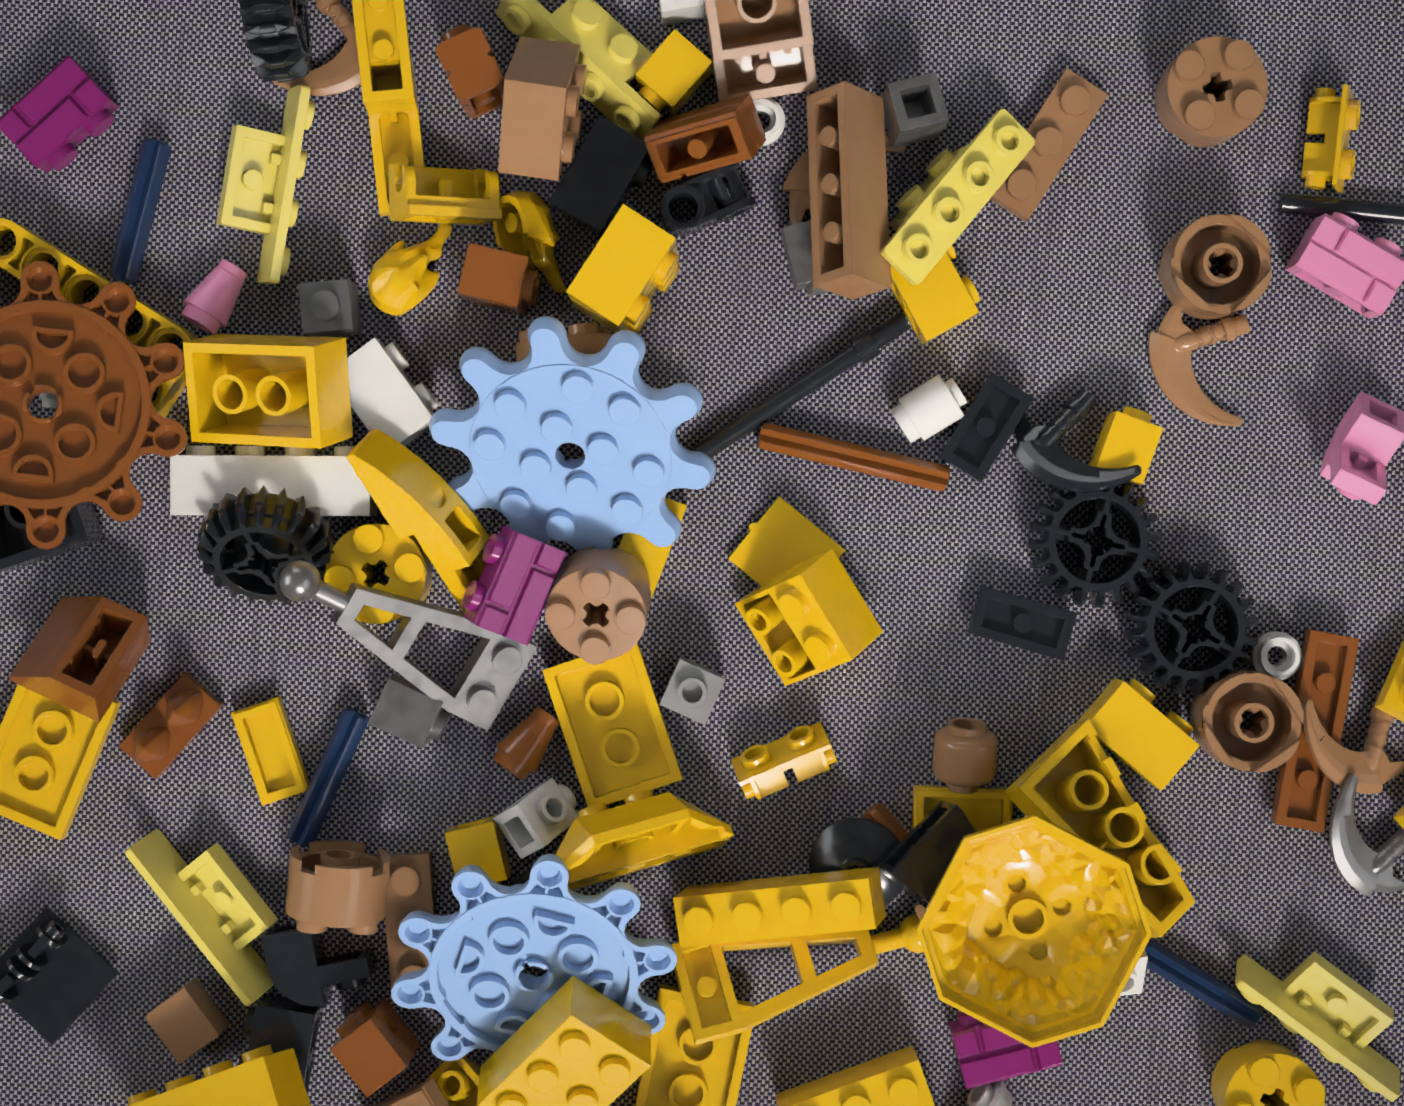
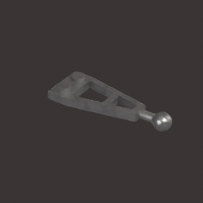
(482, 682)

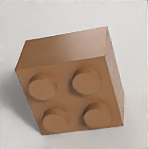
(541, 108)

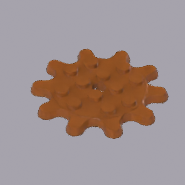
(102, 408)

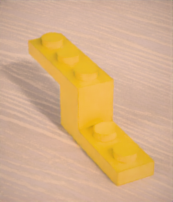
(388, 89)

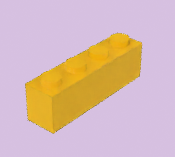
(780, 907)

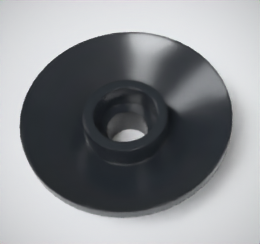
(855, 843)

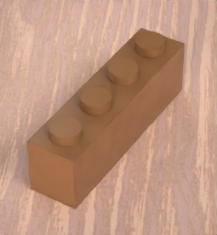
(848, 190)

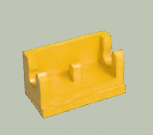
(443, 195)

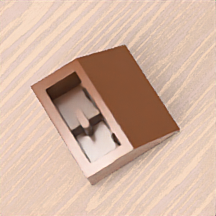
(84, 654)

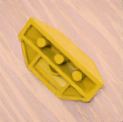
(636, 837)

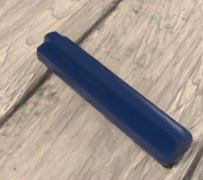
(140, 211)
(328, 776)
(1201, 984)

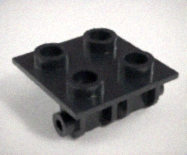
(52, 975)

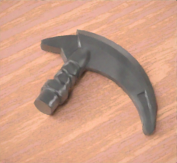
(1354, 860)

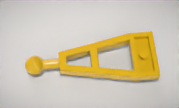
(711, 997)

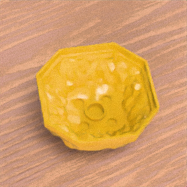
(1033, 931)

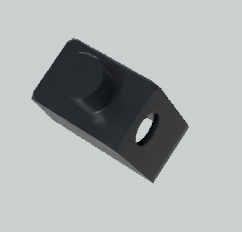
(927, 850)

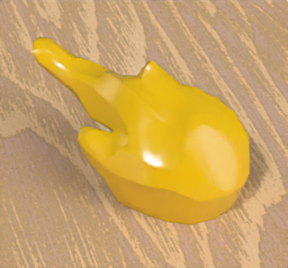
(529, 227)
(402, 276)

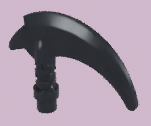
(1044, 459)

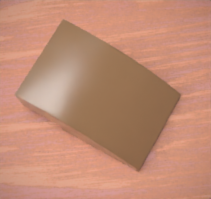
(760, 47)

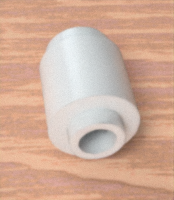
(929, 408)

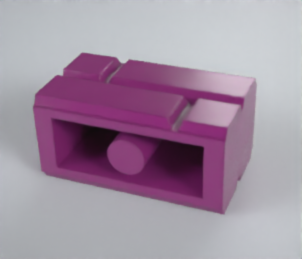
(59, 116)
(513, 584)
(992, 1056)

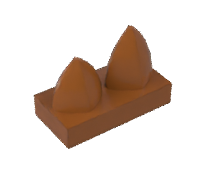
(171, 725)

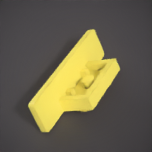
(605, 48)
(263, 179)
(953, 195)
(213, 907)
(1329, 1013)

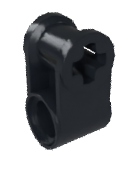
(709, 199)

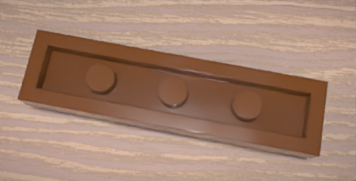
(1325, 678)

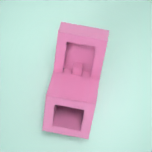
(1363, 447)

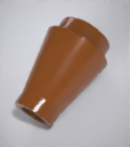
(526, 744)

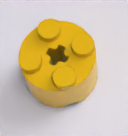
(372, 545)
(1265, 1068)

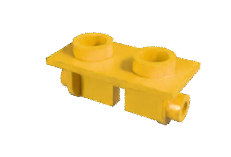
(1334, 119)
(763, 766)

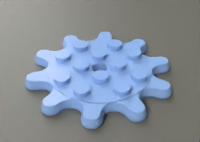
(581, 400)
(483, 948)

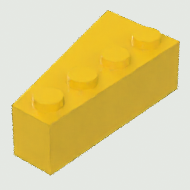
(1084, 795)
(260, 1081)

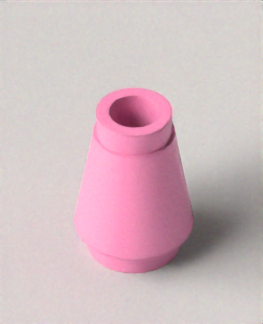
(214, 298)

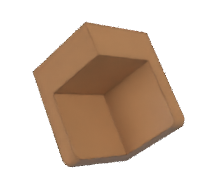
(187, 1020)

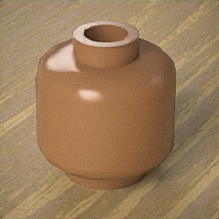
(965, 754)

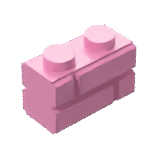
(1348, 264)

